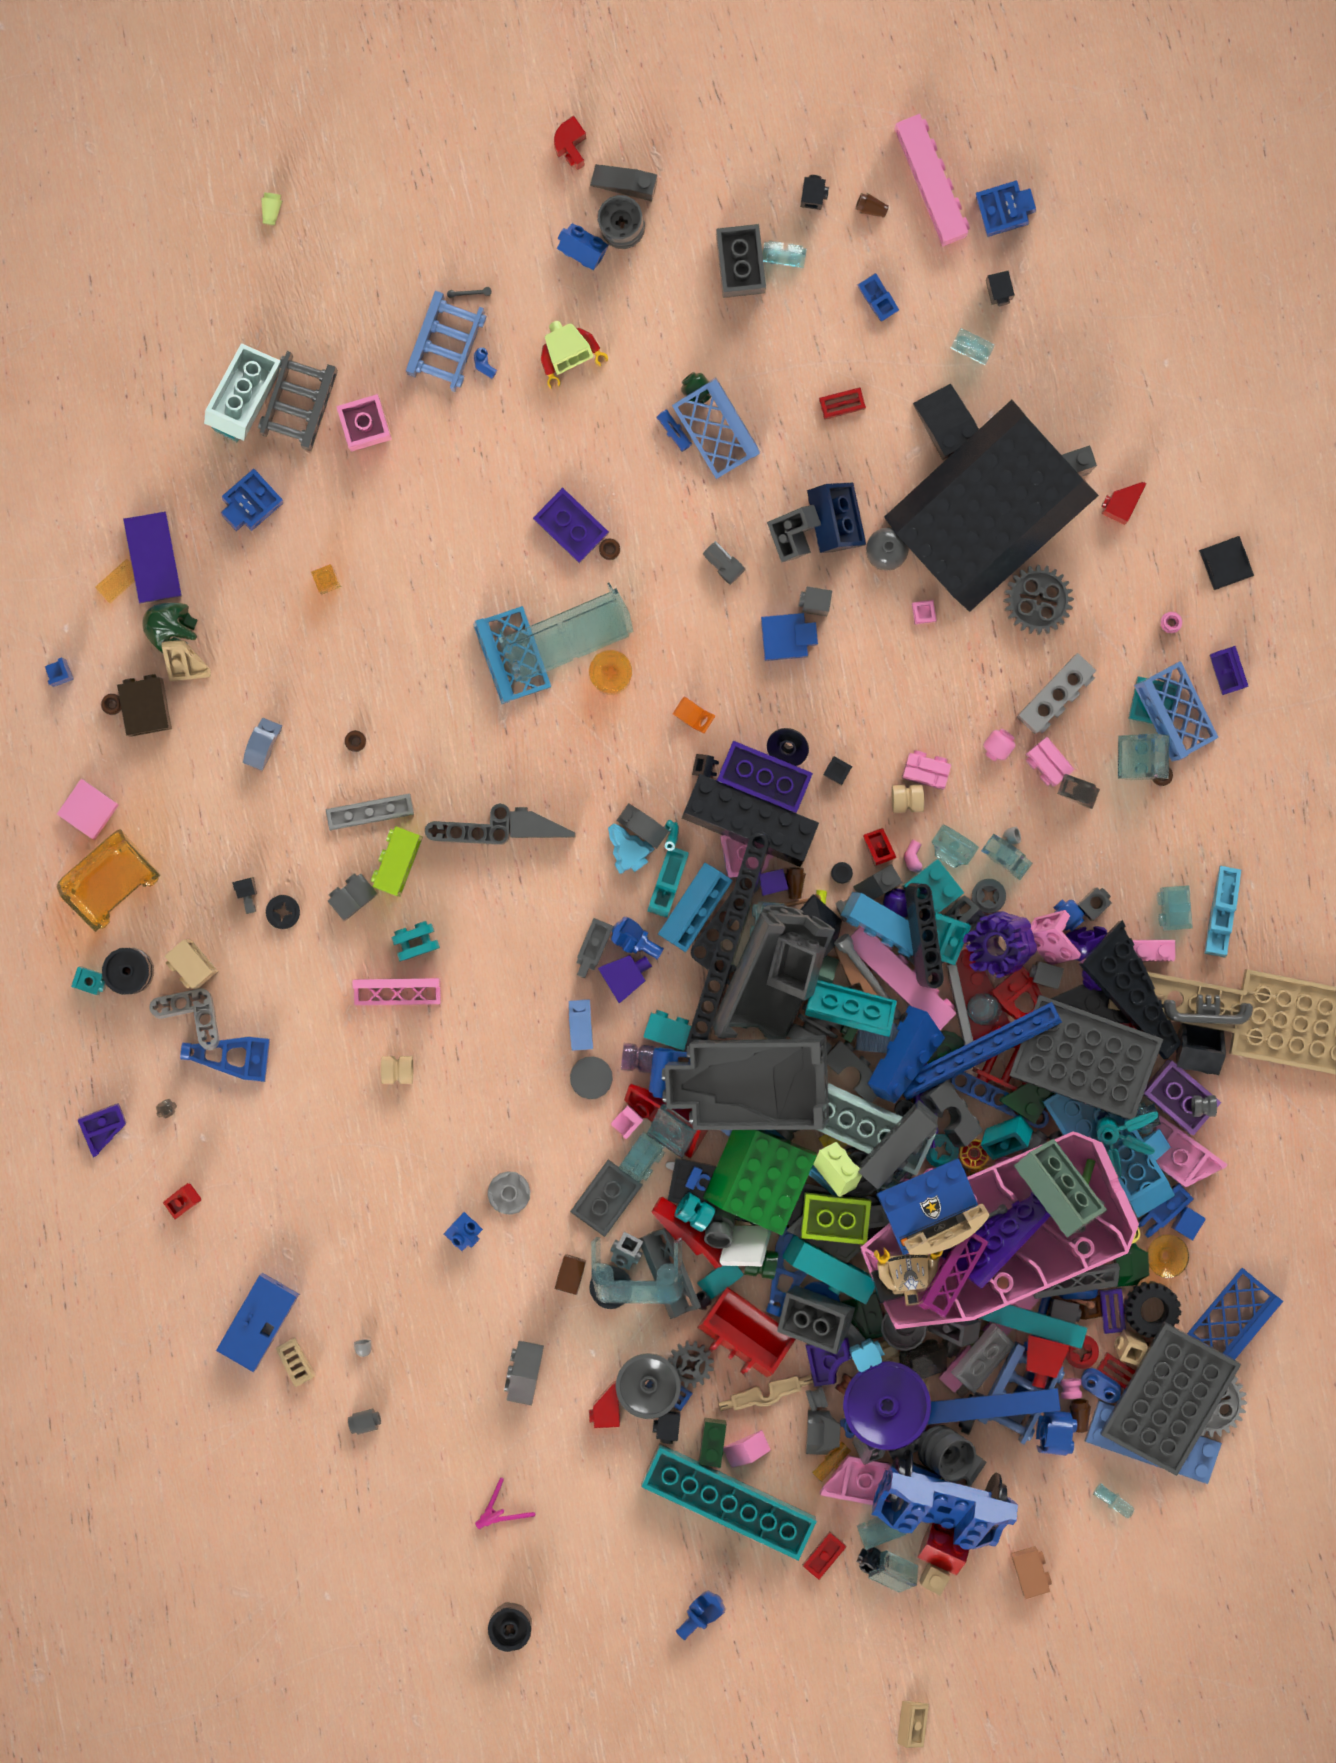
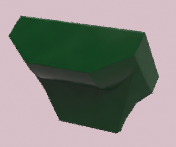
(1133, 1266)

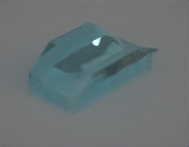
(953, 847)

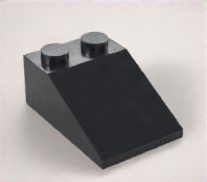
(946, 420)

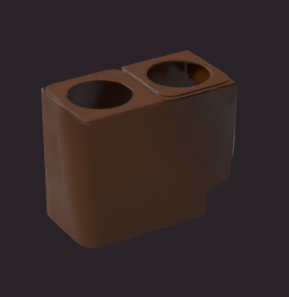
(570, 1274)

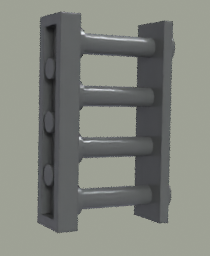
(313, 417)

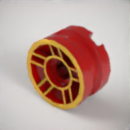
(973, 1162)

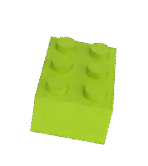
(396, 861)
(835, 1218)

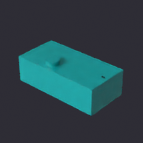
(829, 1269)

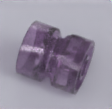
(637, 1058)

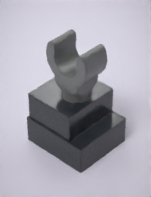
(246, 888)

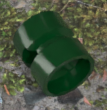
(768, 1268)

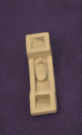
(950, 1237)

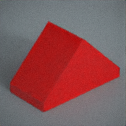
(879, 847)

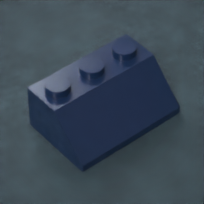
(838, 515)

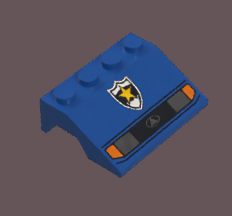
(928, 1202)

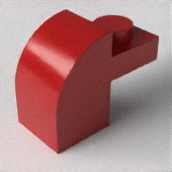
(566, 138)

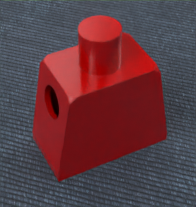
(1045, 1359)

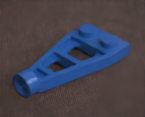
(255, 1061)
(798, 1276)

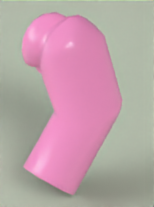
(911, 858)

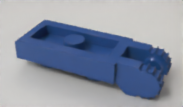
(1166, 1211)

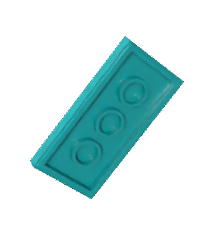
(852, 1008)

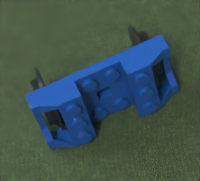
(914, 1498)

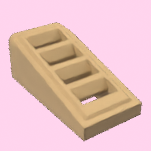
(288, 1366)

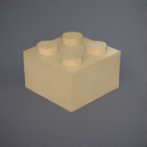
(190, 964)

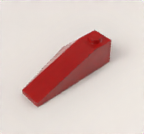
(647, 1107)

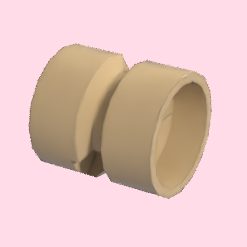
(907, 798)
(397, 1069)

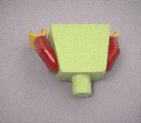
(567, 348)

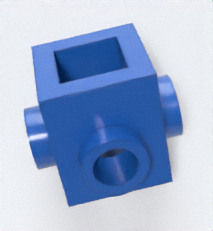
(463, 1232)

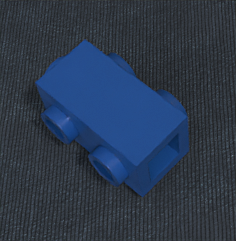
(582, 246)

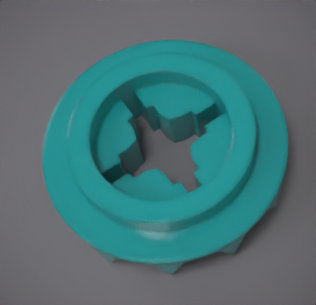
(932, 1154)

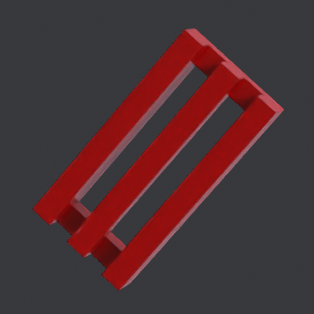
(824, 408)
(1104, 1362)

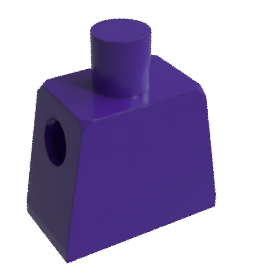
(624, 975)

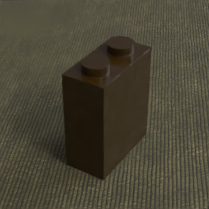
(144, 705)

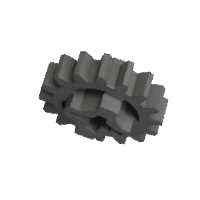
(700, 1357)

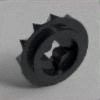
(275, 918)

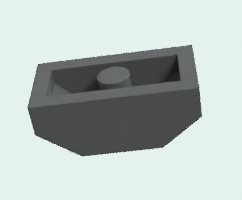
(822, 1432)

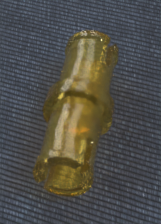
(831, 1461)

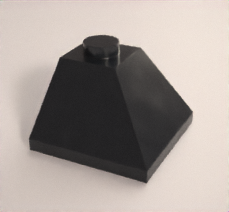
(817, 908)

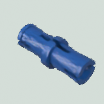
(666, 419)

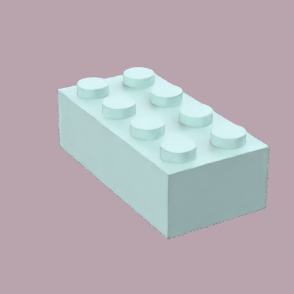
(242, 392)

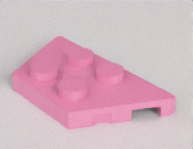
(1186, 1158)
(855, 1480)

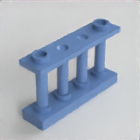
(424, 345)
(1008, 1374)

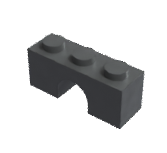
(841, 1057)
(963, 1125)

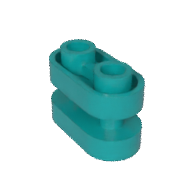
(403, 937)

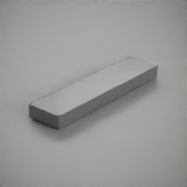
(369, 811)
(959, 1004)

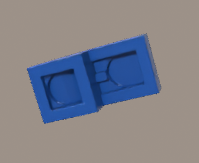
(878, 297)

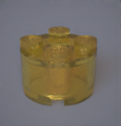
(602, 663)

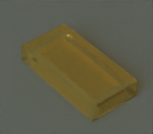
(117, 581)

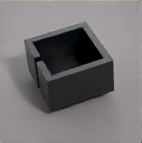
(1200, 1049)

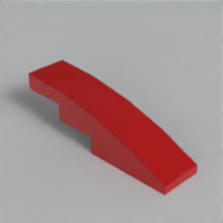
(665, 1213)

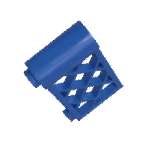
(660, 1058)

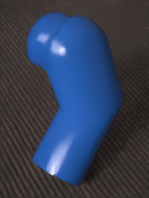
(481, 363)

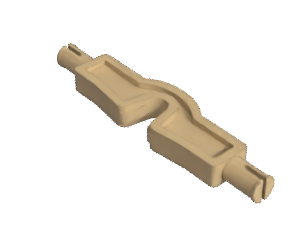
(754, 1396)

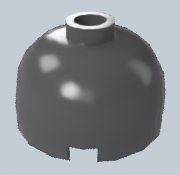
(886, 549)

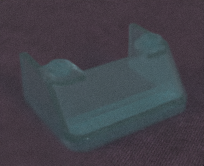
(663, 1291)

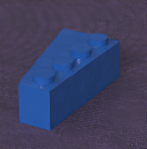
(906, 1055)

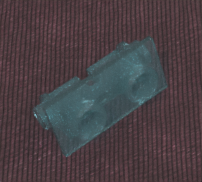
(793, 256)

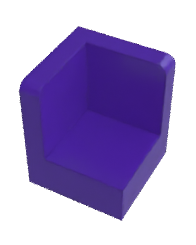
(773, 882)

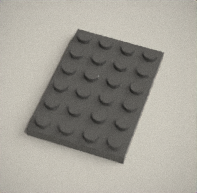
(1089, 1060)
(1170, 1398)

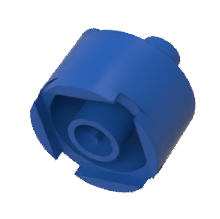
(1056, 1433)

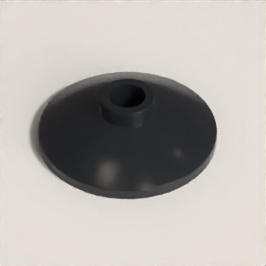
(792, 754)

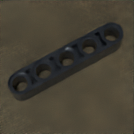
(930, 943)

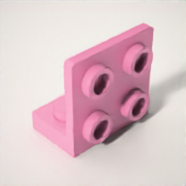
(1050, 939)

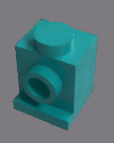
(81, 976)

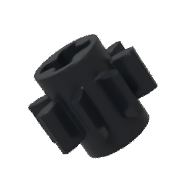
(869, 1560)

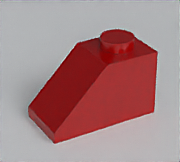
(1122, 502)
(606, 1409)

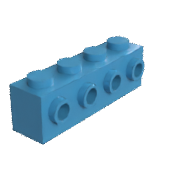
(695, 907)
(879, 922)

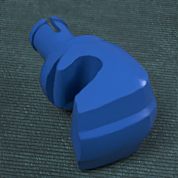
(633, 938)
(702, 1611)

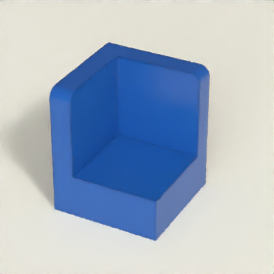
(58, 672)
(1188, 1223)

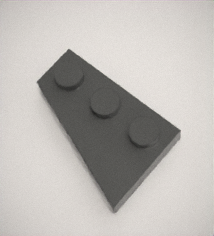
(840, 1250)

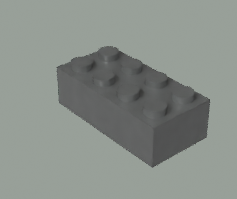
(898, 1144)

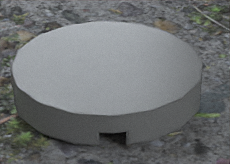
(509, 1192)

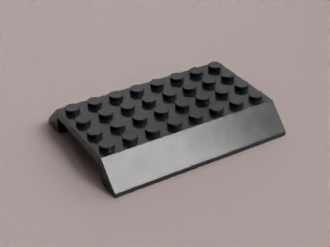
(990, 506)

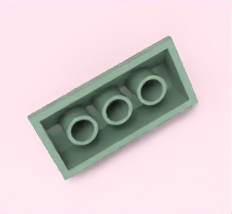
(1060, 1187)

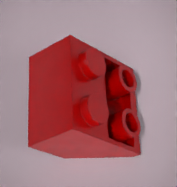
(940, 1551)

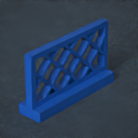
(1254, 1324)

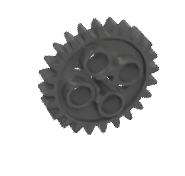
(1034, 618)

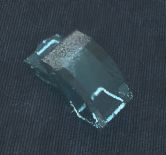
(1007, 856)

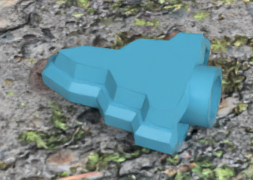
(628, 849)

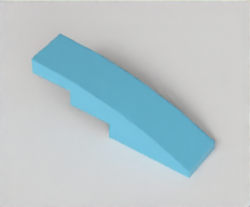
(1222, 911)

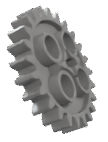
(1223, 1421)

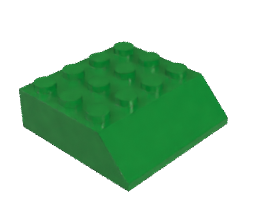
(760, 1178)

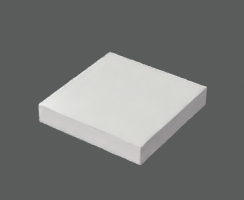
(747, 1246)

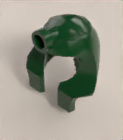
(162, 622)

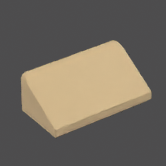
(912, 1724)

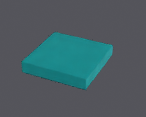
(1137, 709)

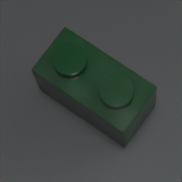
(712, 1442)

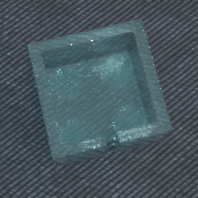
(1143, 758)

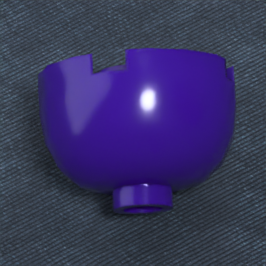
(1086, 940)

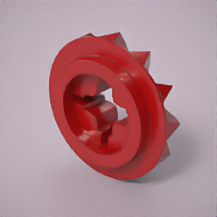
(1088, 1358)

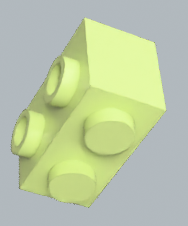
(837, 1169)

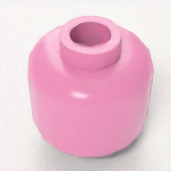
(999, 745)

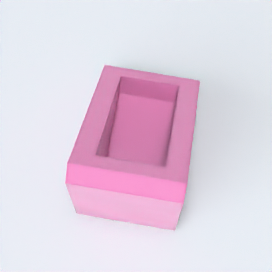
(747, 1449)

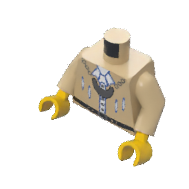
(907, 1273)

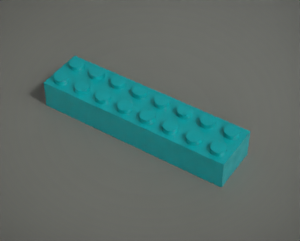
(729, 1502)

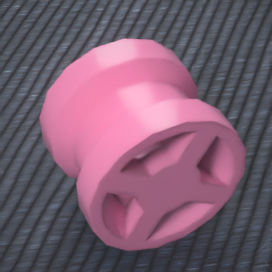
(1071, 1388)

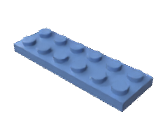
(1197, 1465)

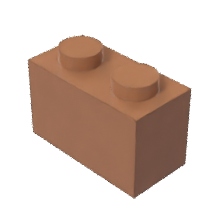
(1030, 1572)

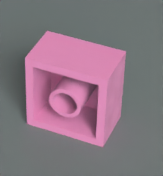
(364, 423)

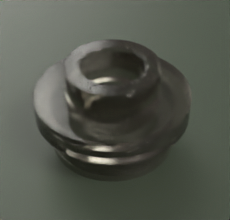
(166, 1108)

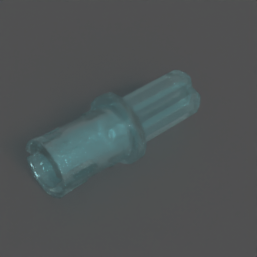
(1113, 1501)

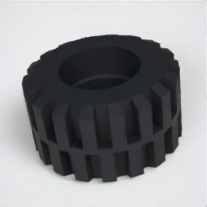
(1139, 1296)

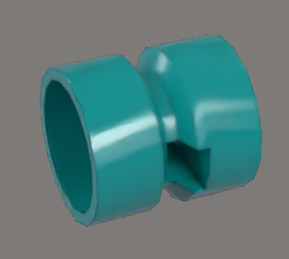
(695, 1212)

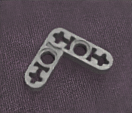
(198, 1009)

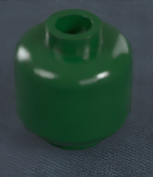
(694, 382)

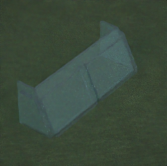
(566, 636)

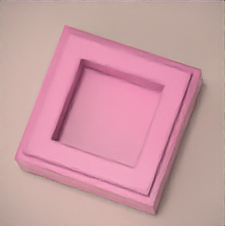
(924, 612)

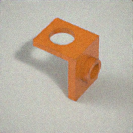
(693, 715)

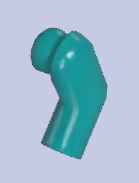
(672, 838)

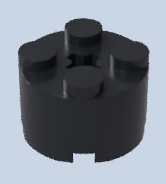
(514, 1638)

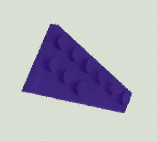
(1005, 1236)

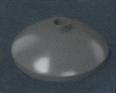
(643, 1400)

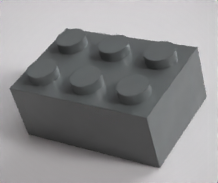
(740, 260)

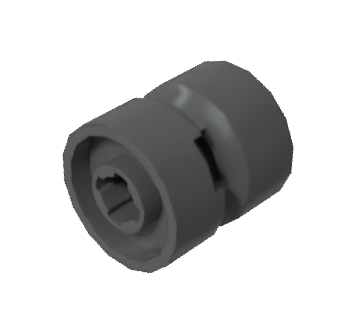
(720, 1229)

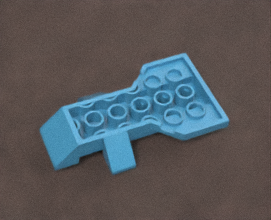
(1140, 1175)

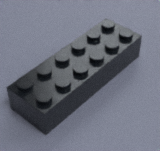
(742, 815)

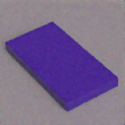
(152, 557)

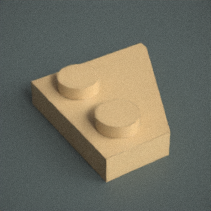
(183, 662)

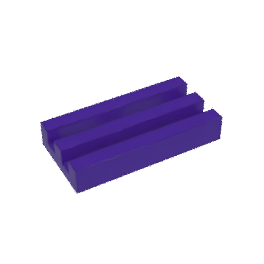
(1110, 1292)

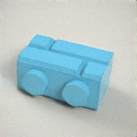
(866, 1354)

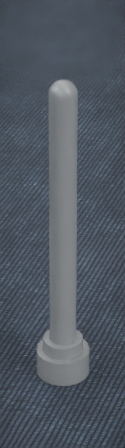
(846, 945)

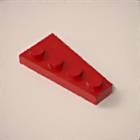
(971, 984)

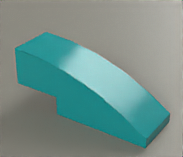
(668, 882)

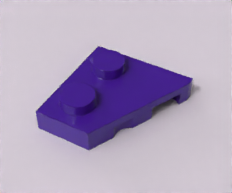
(101, 1127)

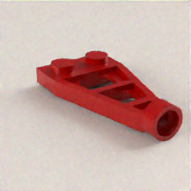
(1012, 988)

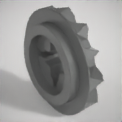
(989, 885)

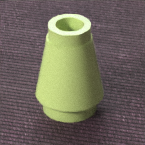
(270, 207)

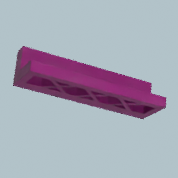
(944, 1272)

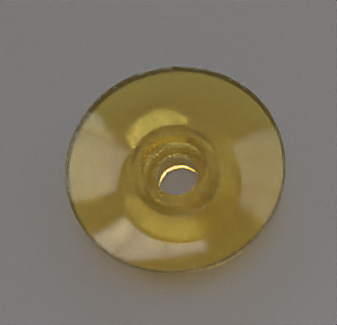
(1177, 1256)

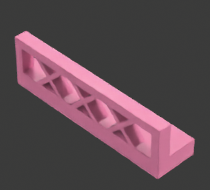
(396, 983)

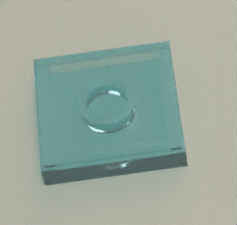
(672, 1131)

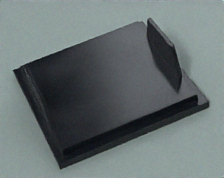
(1226, 563)

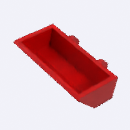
(745, 1333)

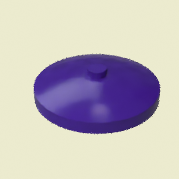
(887, 1406)

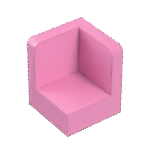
(627, 1121)

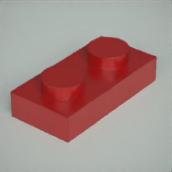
(824, 1555)

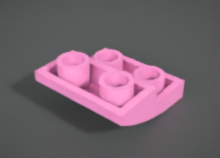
(87, 809)

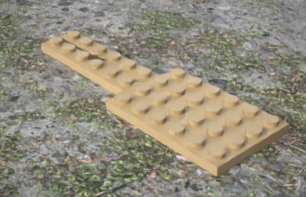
(1289, 1020)

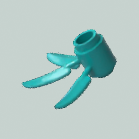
(1109, 1133)

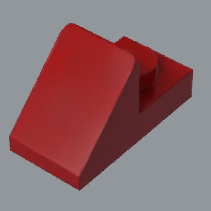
(182, 1200)

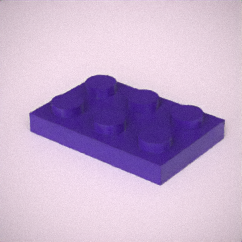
(570, 525)

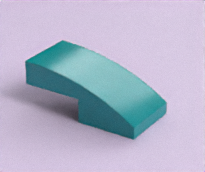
(719, 1279)

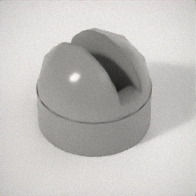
(1013, 835)
(363, 1347)

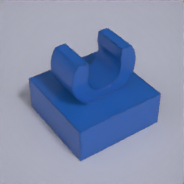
(694, 1178)

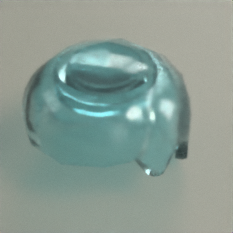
(984, 1009)

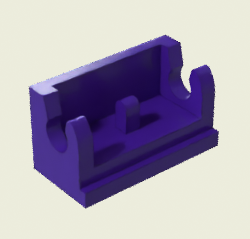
(1228, 670)

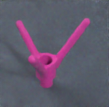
(491, 1516)

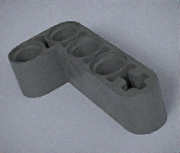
(467, 829)

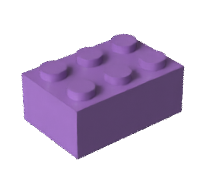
(1172, 1093)

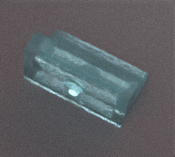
(895, 1572)

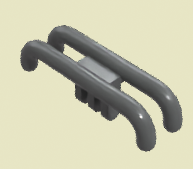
(1208, 1012)

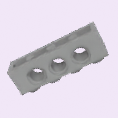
(1081, 669)

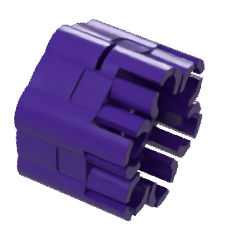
(987, 951)

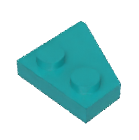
(950, 937)

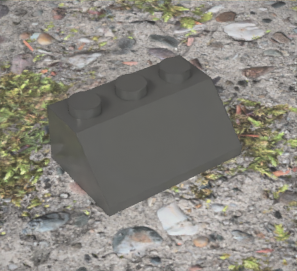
(815, 1319)

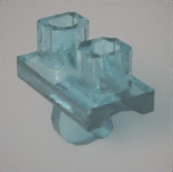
(972, 346)

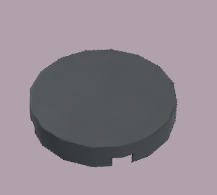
(591, 1077)

